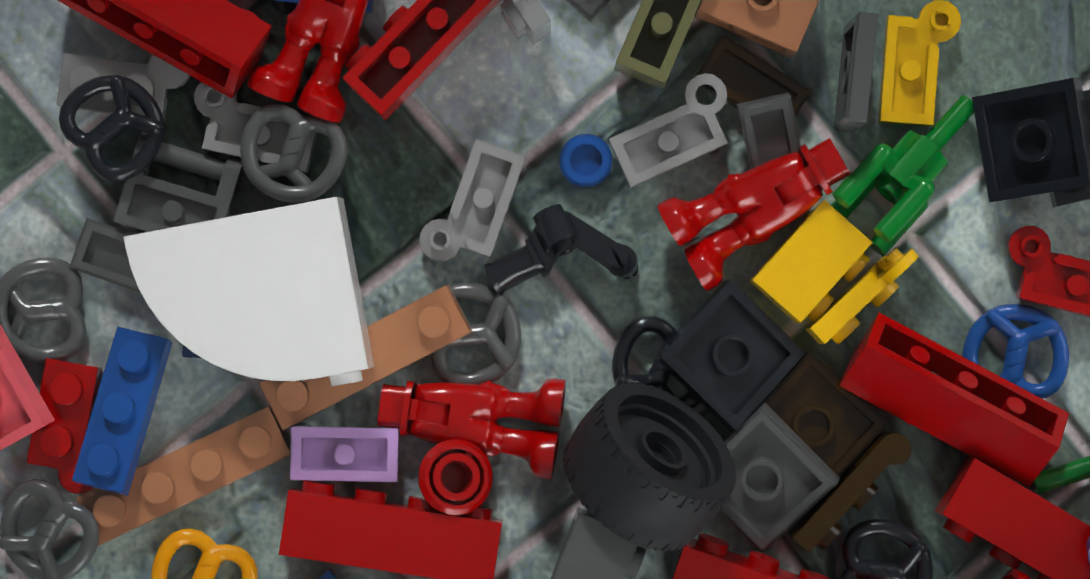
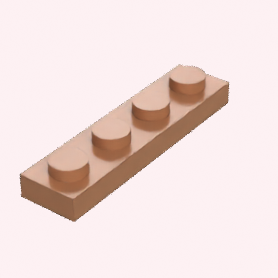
(189, 474)

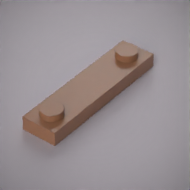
(394, 343)

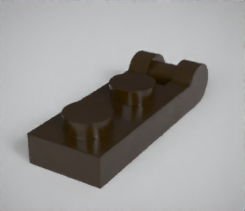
(854, 489)

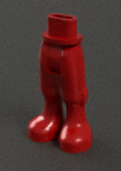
(336, 29)
(762, 199)
(471, 414)

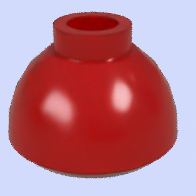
(455, 477)

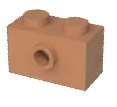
(769, 23)

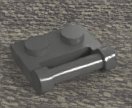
(159, 205)

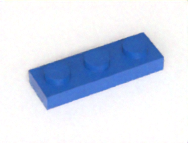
(122, 411)

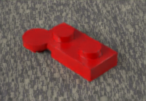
(1049, 277)
(70, 396)

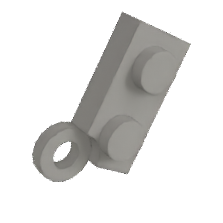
(672, 136)

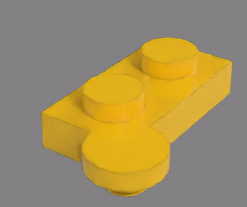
(912, 63)
(873, 286)

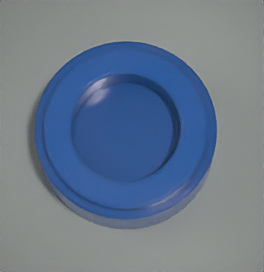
(585, 161)

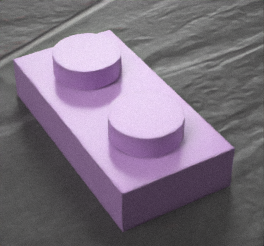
(344, 454)

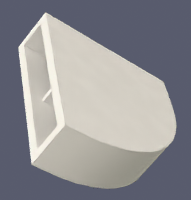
(261, 291)

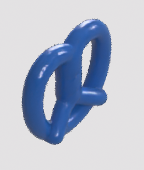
(1018, 344)

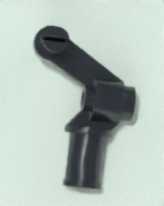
(554, 236)

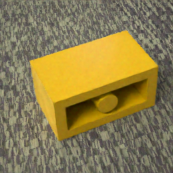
(811, 263)

